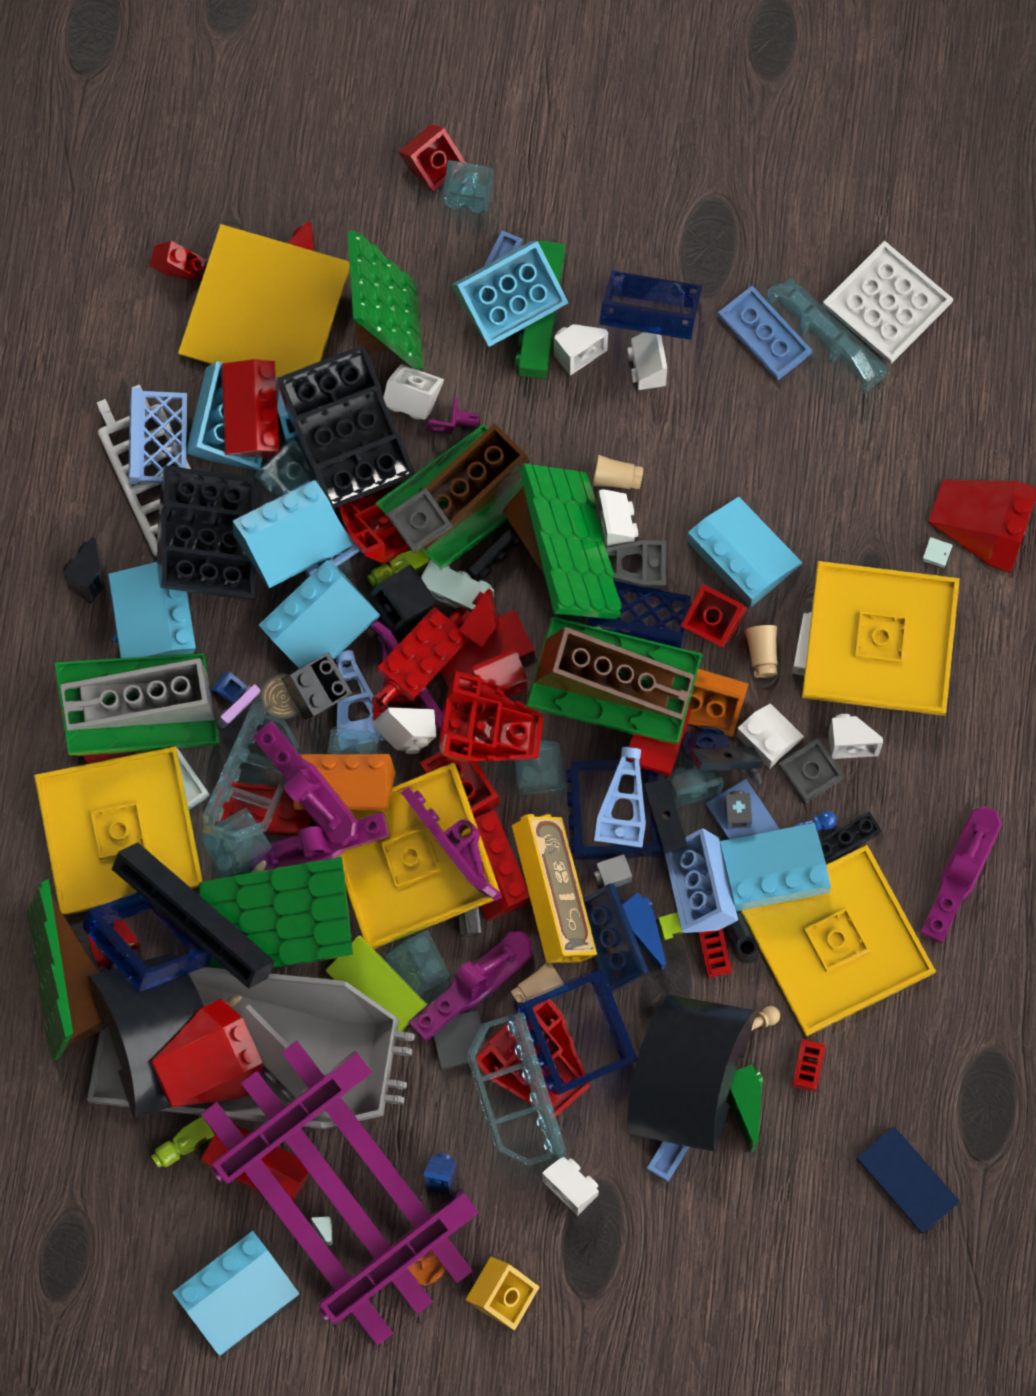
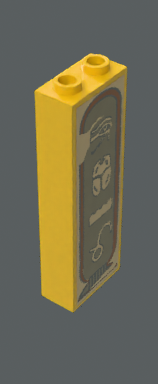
(554, 889)

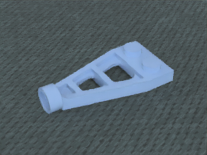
(350, 673)
(622, 831)

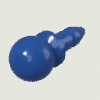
(825, 820)

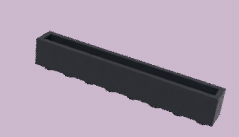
(193, 915)

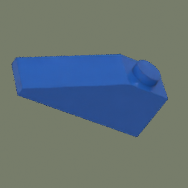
(645, 928)
(440, 1173)

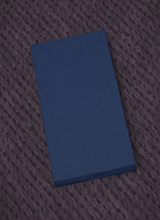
(613, 938)
(908, 1180)

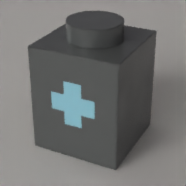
(738, 810)

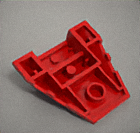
(985, 517)
(372, 529)
(486, 724)
(500, 1053)
(208, 1058)

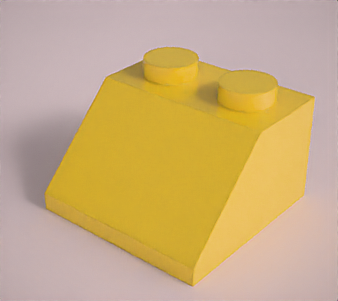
(502, 1293)

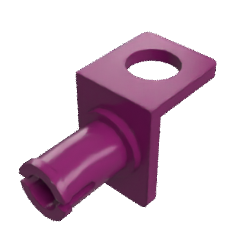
(456, 417)

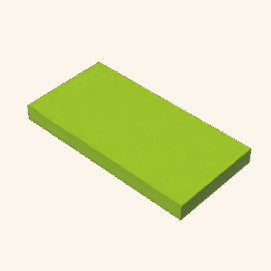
(378, 981)

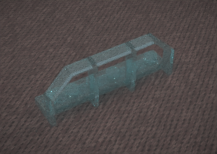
(830, 330)
(231, 773)
(533, 1075)

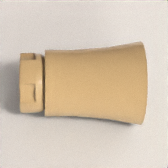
(616, 474)
(763, 650)
(540, 981)

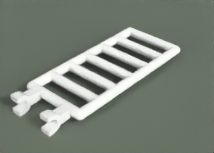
(122, 471)

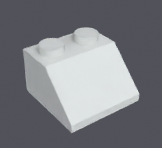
(579, 346)
(648, 361)
(412, 392)
(616, 518)
(407, 728)
(769, 734)
(852, 738)
(570, 1185)

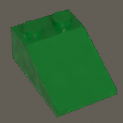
(746, 1102)

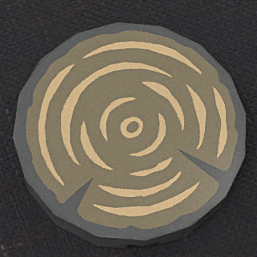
(277, 699)

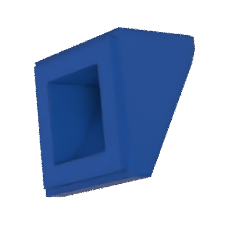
(229, 687)

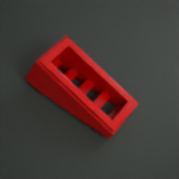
(706, 952)
(802, 1083)

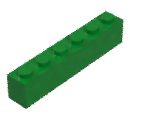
(538, 336)

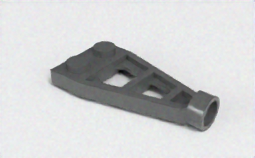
(653, 563)

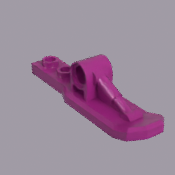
(388, 644)
(308, 786)
(314, 845)
(461, 850)
(962, 870)
(474, 983)

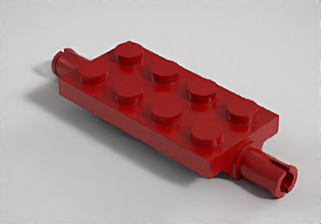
(420, 656)

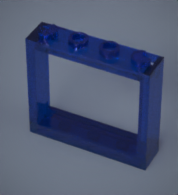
(646, 318)
(574, 821)
(98, 927)
(611, 1015)

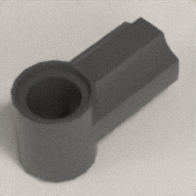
(470, 923)

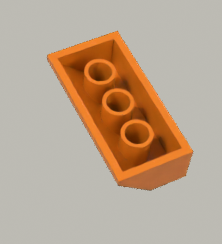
(717, 701)
(358, 779)

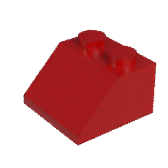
(429, 155)
(714, 616)
(503, 673)

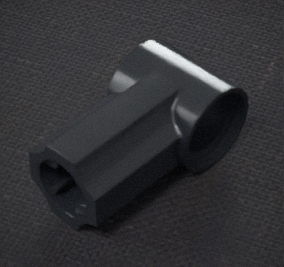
(741, 936)

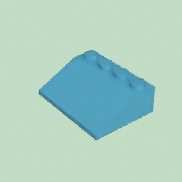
(510, 293)
(207, 431)
(290, 534)
(743, 551)
(319, 616)
(149, 617)
(775, 867)
(236, 1293)

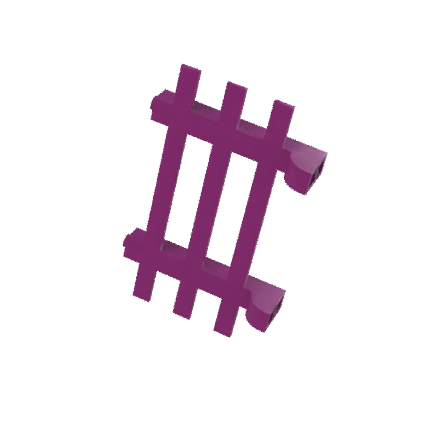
(285, 1125)

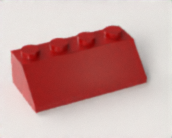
(250, 408)
(504, 866)
(282, 1164)

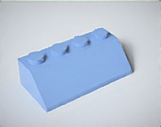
(701, 884)

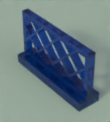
(640, 630)

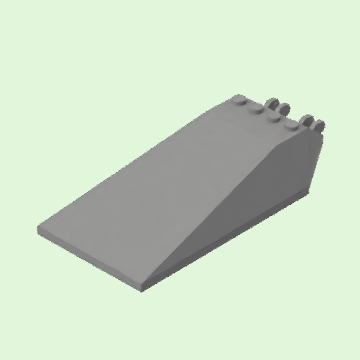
(320, 1014)

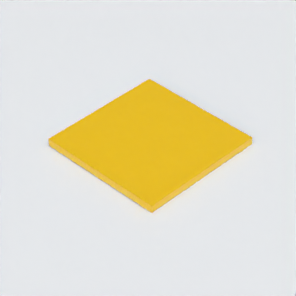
(264, 302)
(881, 638)
(106, 808)
(409, 877)
(839, 946)

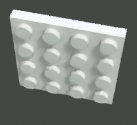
(887, 302)

